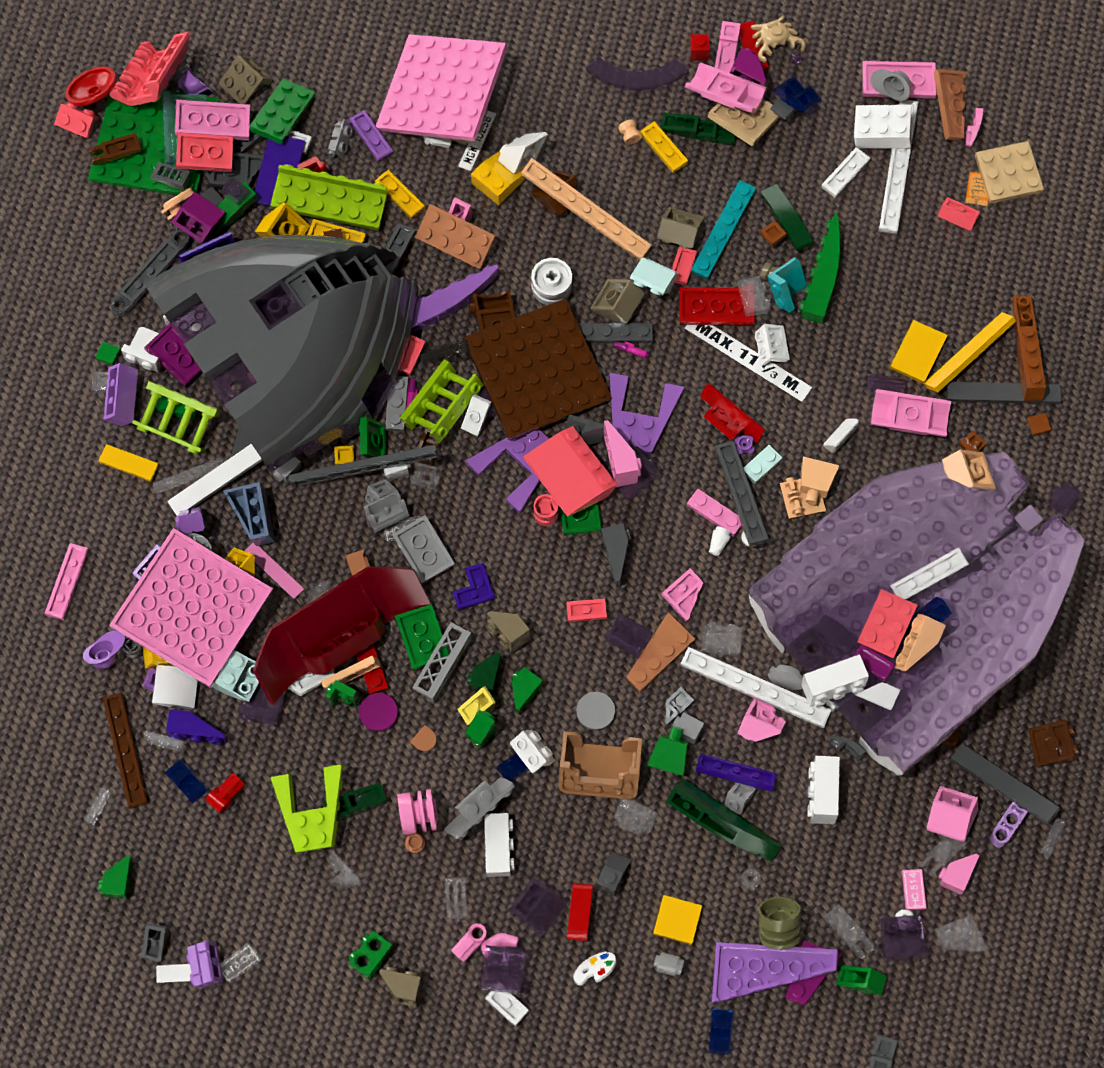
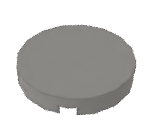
(786, 677)
(595, 711)

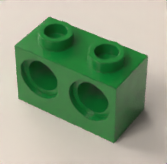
(375, 958)

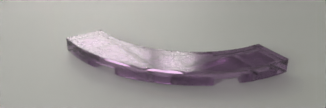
(636, 79)

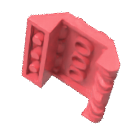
(150, 78)

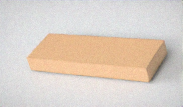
(353, 671)

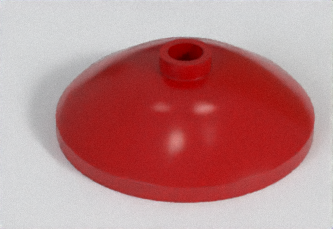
(91, 86)

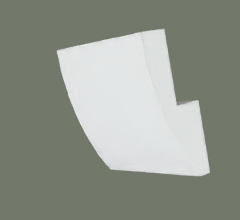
(174, 688)

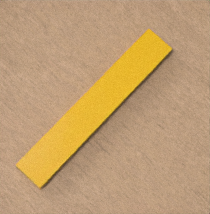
(969, 352)

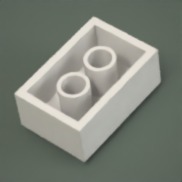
(883, 126)
(835, 681)
(823, 790)

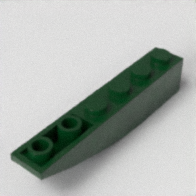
(721, 820)

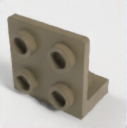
(244, 79)

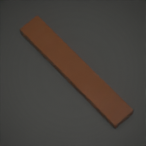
(125, 750)

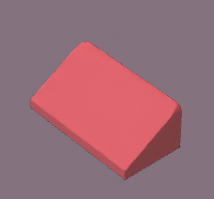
(958, 214)

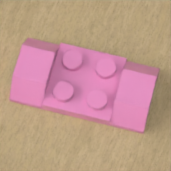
(727, 88)
(910, 413)

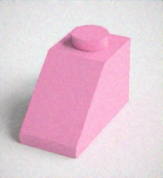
(958, 873)

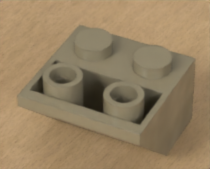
(509, 629)
(403, 987)

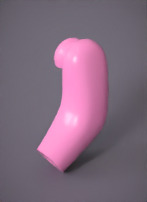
(500, 940)

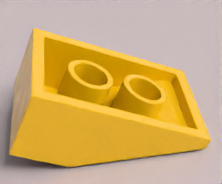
(495, 179)

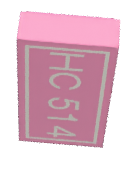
(913, 890)

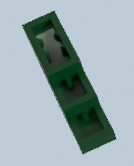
(696, 128)
(786, 217)

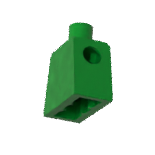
(670, 752)

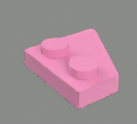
(683, 593)

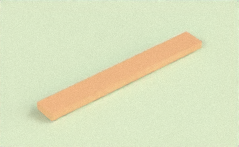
(585, 209)

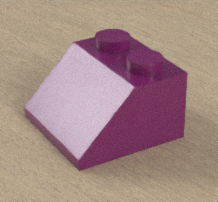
(748, 67)

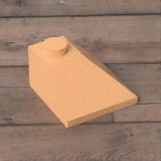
(969, 469)

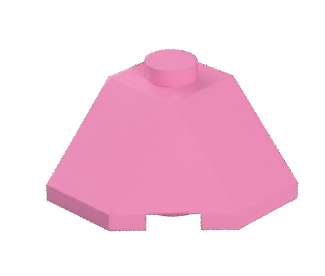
(760, 721)

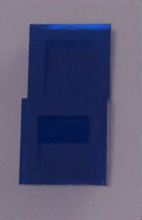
(512, 767)
(186, 781)
(720, 1031)

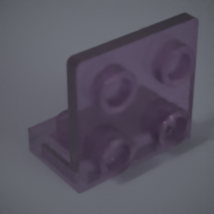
(503, 969)

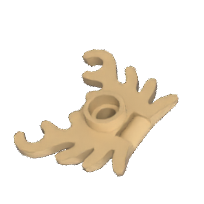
(774, 34)

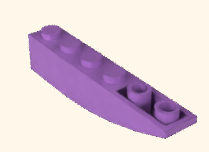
(450, 299)

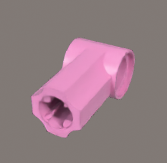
(468, 944)

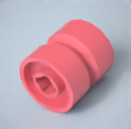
(545, 510)

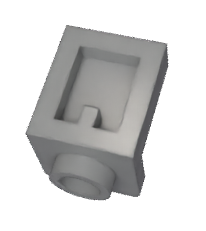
(378, 490)
(738, 797)

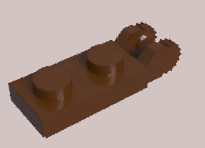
(115, 149)

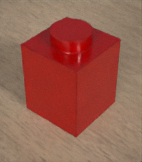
(699, 47)

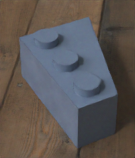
(253, 511)

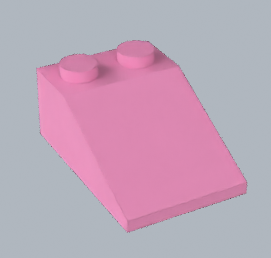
(621, 456)

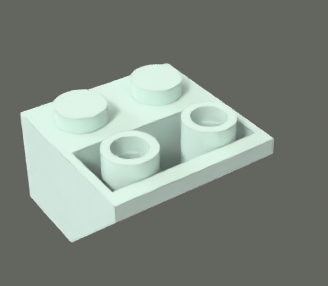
(654, 275)
(237, 677)

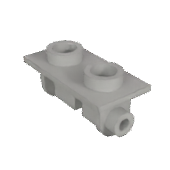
(342, 132)

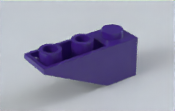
(188, 726)

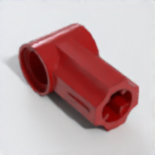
(221, 797)

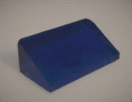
(934, 609)

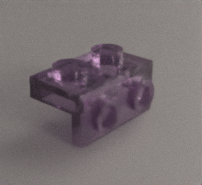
(628, 636)

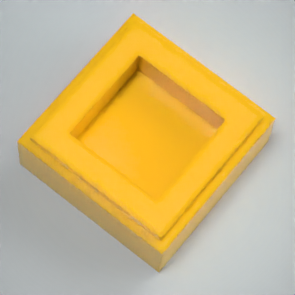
(343, 454)

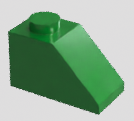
(525, 686)
(117, 880)
(861, 979)

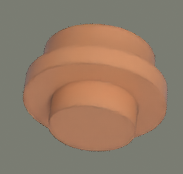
(415, 843)

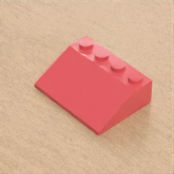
(570, 471)

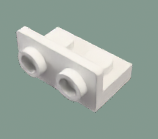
(771, 344)

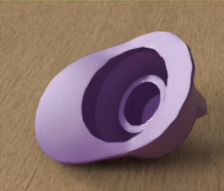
(191, 84)
(104, 650)

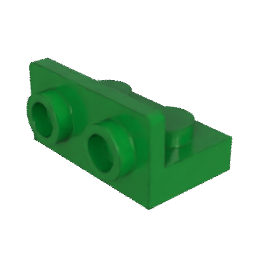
(346, 693)

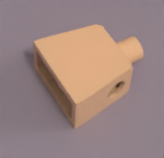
(816, 479)

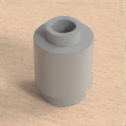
(668, 964)

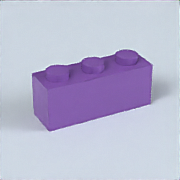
(120, 394)

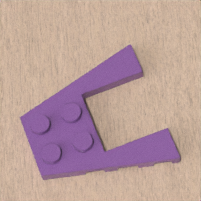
(638, 428)
(517, 449)

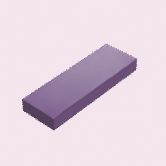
(371, 136)

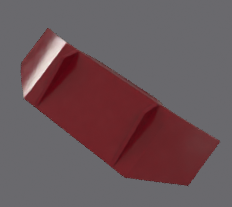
(336, 626)

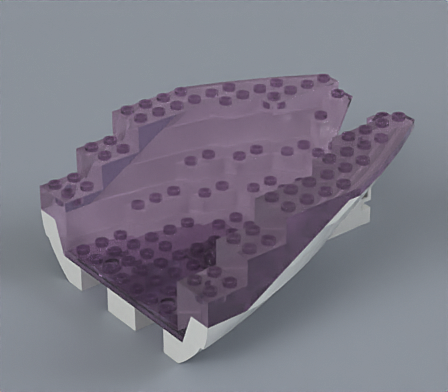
(997, 602)

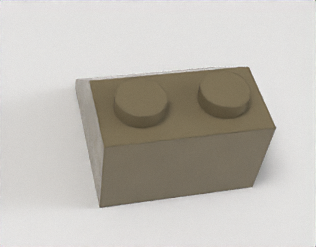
(680, 227)
(618, 300)

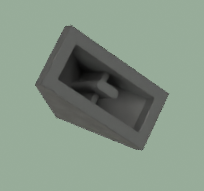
(154, 941)

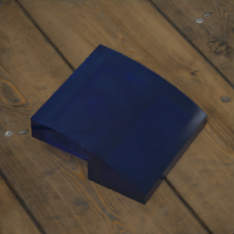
(796, 95)

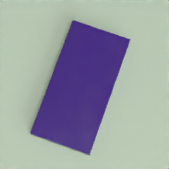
(276, 154)

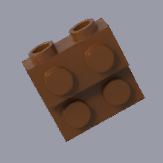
(1053, 743)

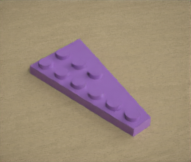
(755, 968)

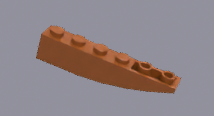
(1028, 349)

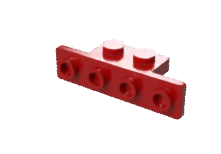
(728, 416)

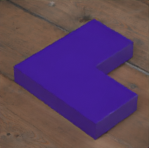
(478, 591)

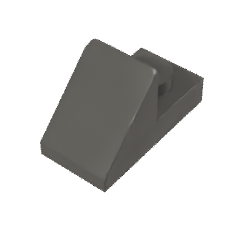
(589, 430)

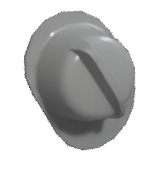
(891, 84)

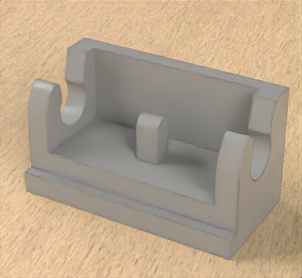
(386, 511)

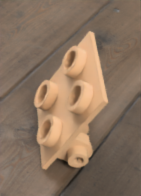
(795, 500)

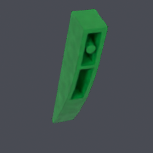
(823, 276)

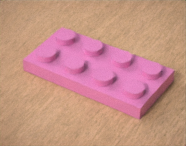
(918, 72)
(212, 118)

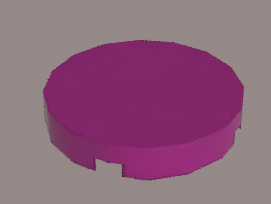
(378, 712)

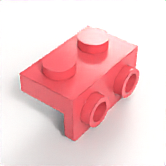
(76, 119)

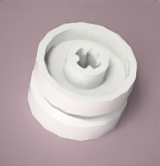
(551, 281)

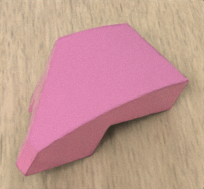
(972, 131)

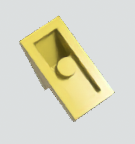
(480, 700)

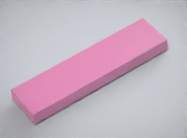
(66, 581)

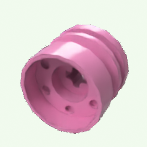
(417, 812)

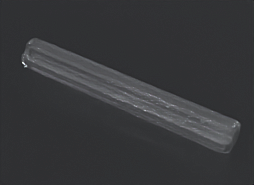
(186, 476)

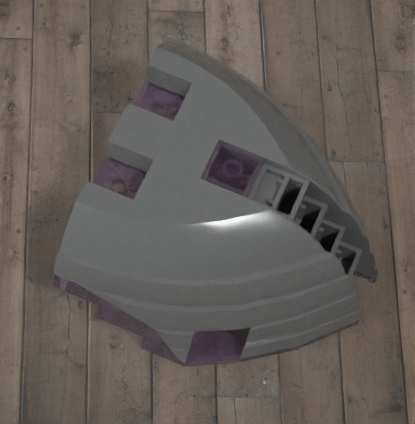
(299, 331)

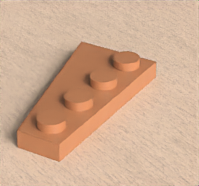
(950, 97)
(663, 648)

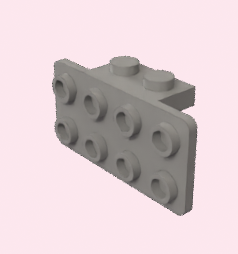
(477, 804)

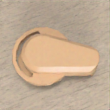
(173, 204)

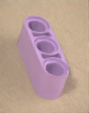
(1006, 828)

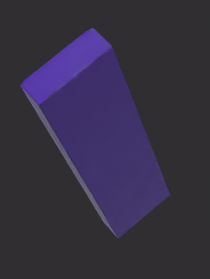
(736, 772)

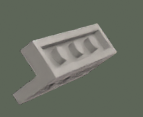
(449, 665)

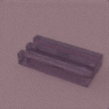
(887, 383)

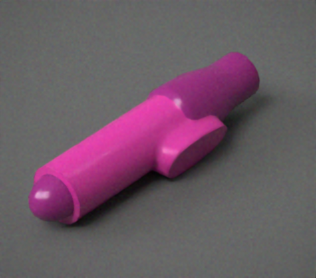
(630, 348)
(412, 392)

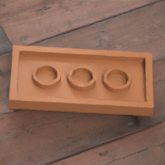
(455, 236)

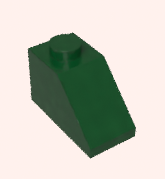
(485, 674)

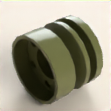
(779, 923)

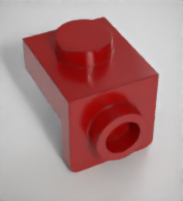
(313, 164)

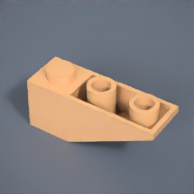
(921, 639)

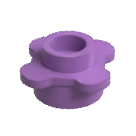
(748, 440)

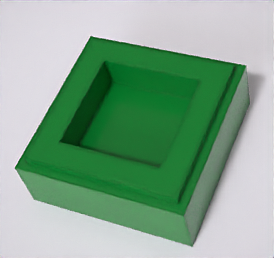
(108, 353)

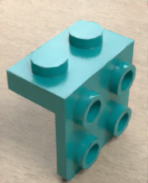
(787, 282)

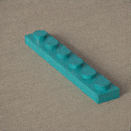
(723, 230)

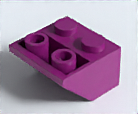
(198, 217)

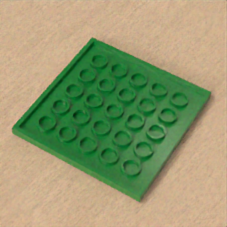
(136, 169)

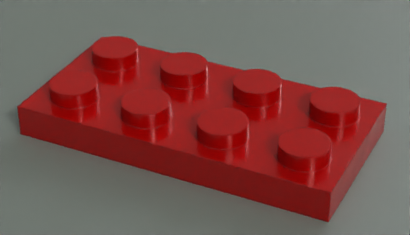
(712, 307)

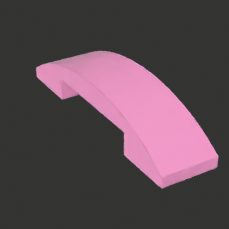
(727, 46)

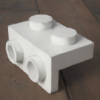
(532, 750)

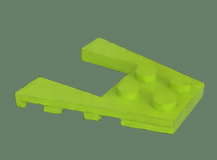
(315, 827)

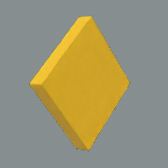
(677, 919)

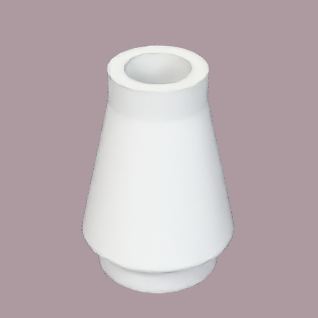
(719, 539)

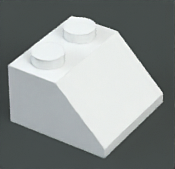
(521, 150)

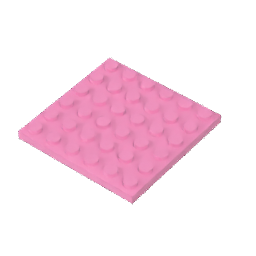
(442, 87)
(191, 607)

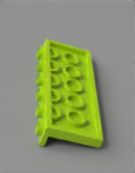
(330, 197)

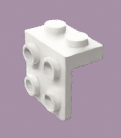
(136, 354)

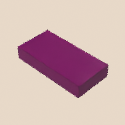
(875, 663)

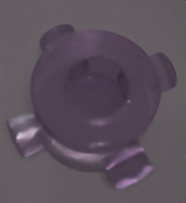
(796, 58)

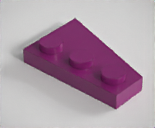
(802, 990)

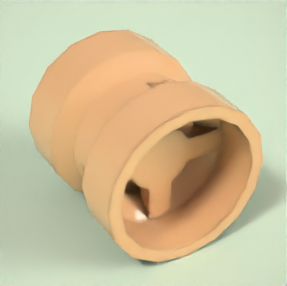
(630, 133)

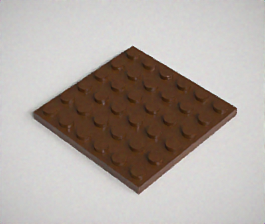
(537, 369)

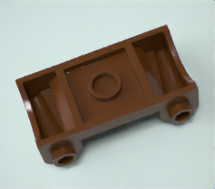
(491, 309)

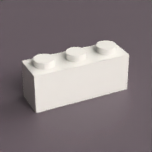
(498, 845)

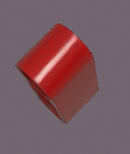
(579, 911)

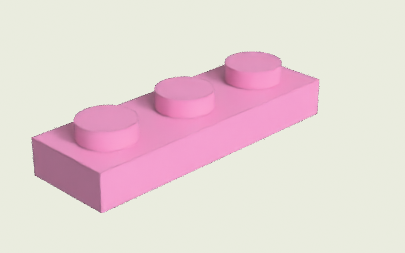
(714, 512)

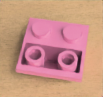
(952, 813)

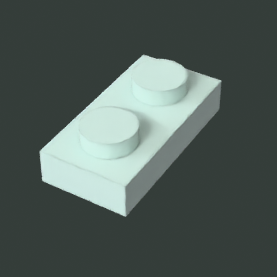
(762, 464)

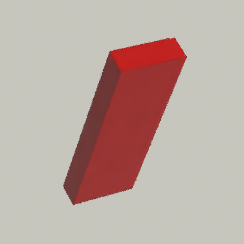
(745, 36)

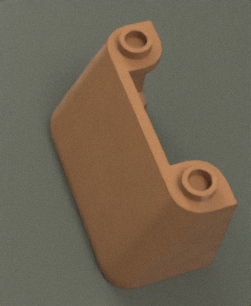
(599, 768)

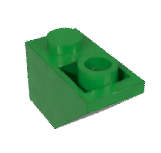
(481, 728)

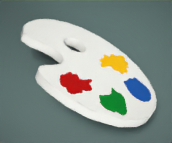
(598, 965)

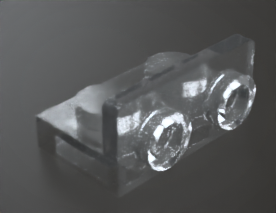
(721, 639)

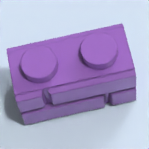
(190, 521)
(204, 964)

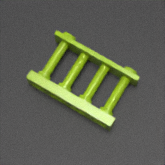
(430, 391)
(191, 406)

